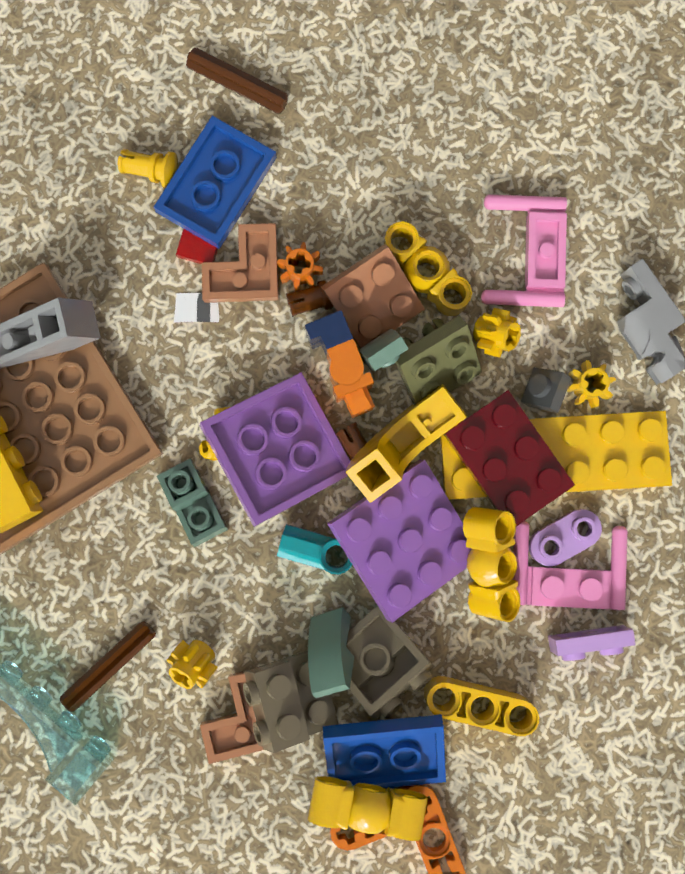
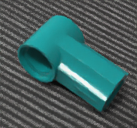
(309, 549)

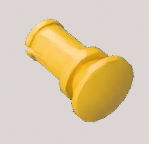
(153, 166)

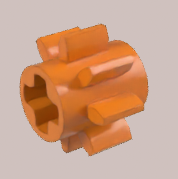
(292, 259)

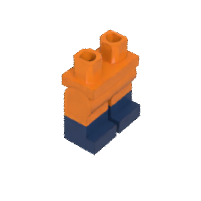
(344, 361)

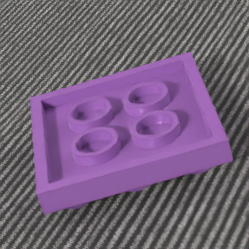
(276, 448)
(404, 541)

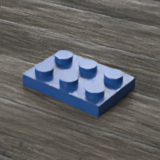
(215, 182)
(387, 751)

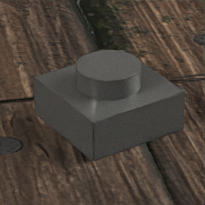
(546, 389)

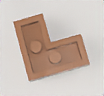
(252, 276)
(231, 734)

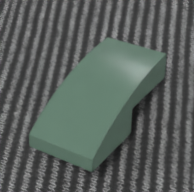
(383, 350)
(192, 502)
(328, 657)

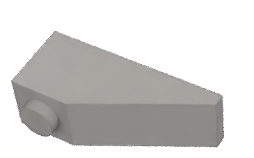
(47, 330)

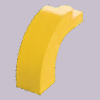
(389, 452)

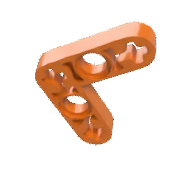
(433, 819)

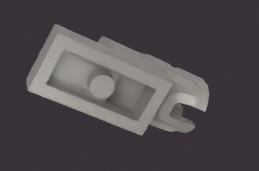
(650, 324)

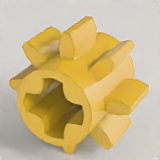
(496, 332)
(580, 384)
(192, 664)

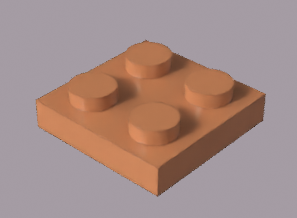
(373, 296)

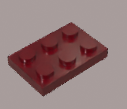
(509, 458)

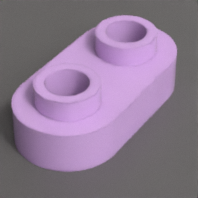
(565, 536)

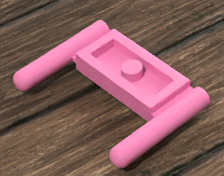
(544, 251)
(568, 585)

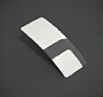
(191, 308)

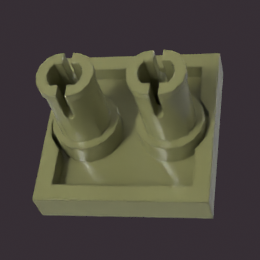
(439, 358)

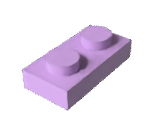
(607, 640)

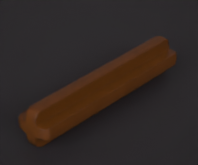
(237, 80)
(107, 666)

